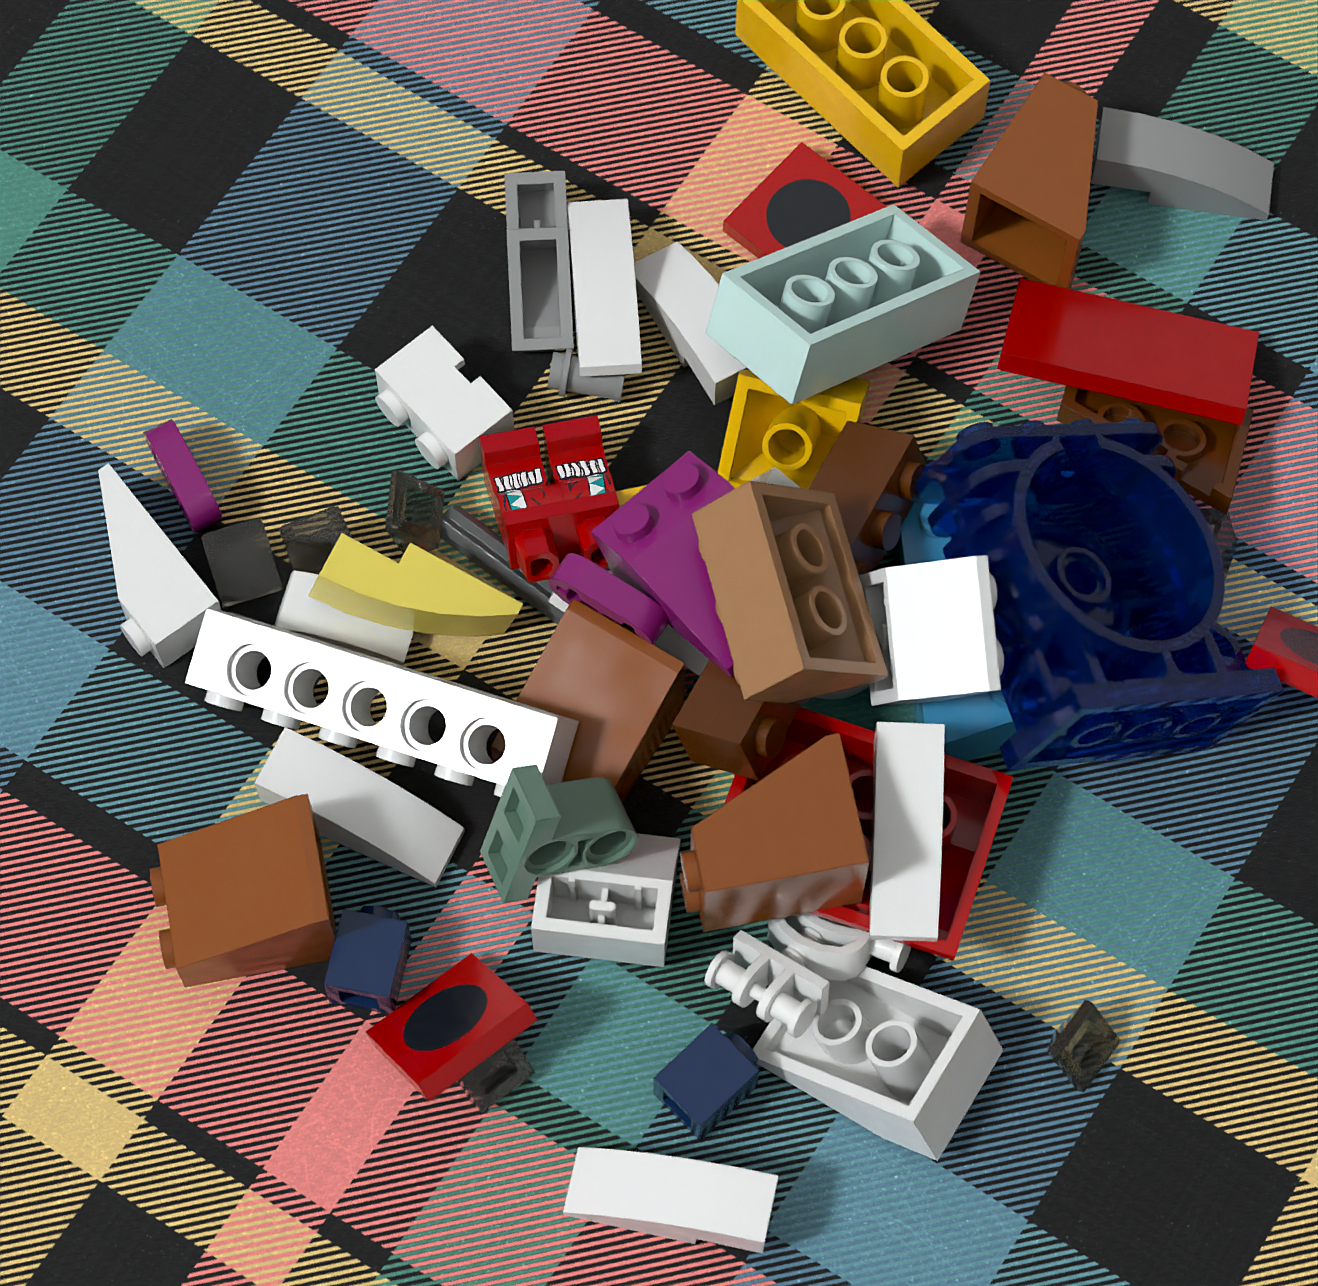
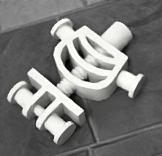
(797, 969)

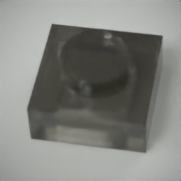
(496, 1076)

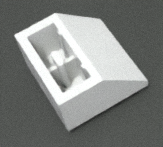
(934, 630)
(611, 909)

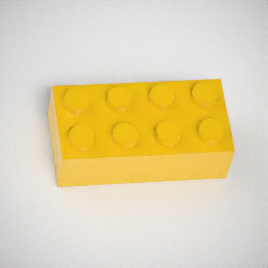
(870, 74)

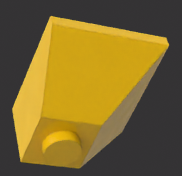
(794, 438)

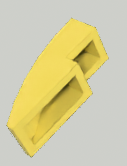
(411, 595)

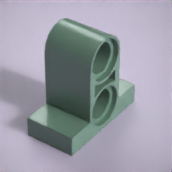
(553, 830)

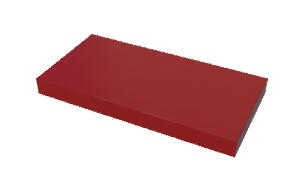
(1129, 351)

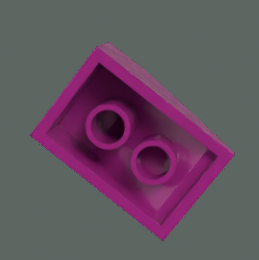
(656, 551)

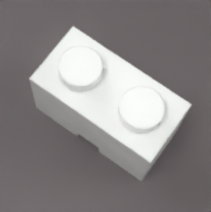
(439, 404)

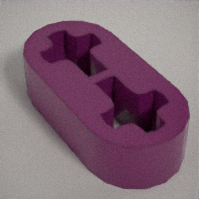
(183, 475)
(609, 596)

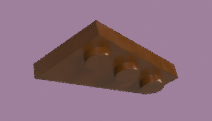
(1202, 448)

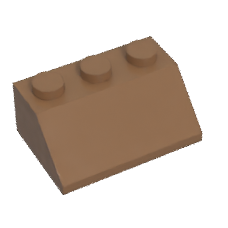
(788, 593)

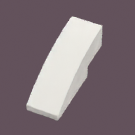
(604, 288)
(680, 301)
(361, 807)
(906, 831)
(672, 1197)

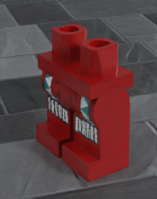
(553, 519)

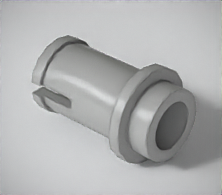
(566, 377)

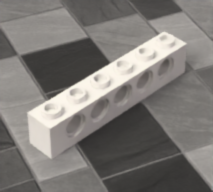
(227, 668)

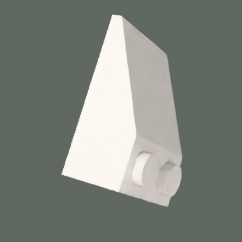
(889, 1058)

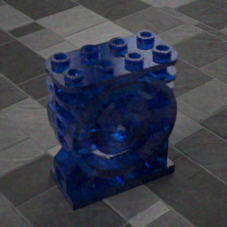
(1102, 552)

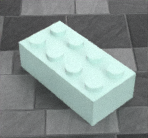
(841, 303)

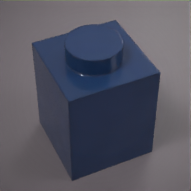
(368, 959)
(707, 1079)

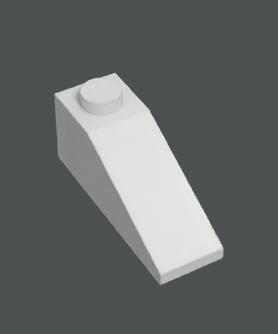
(153, 580)

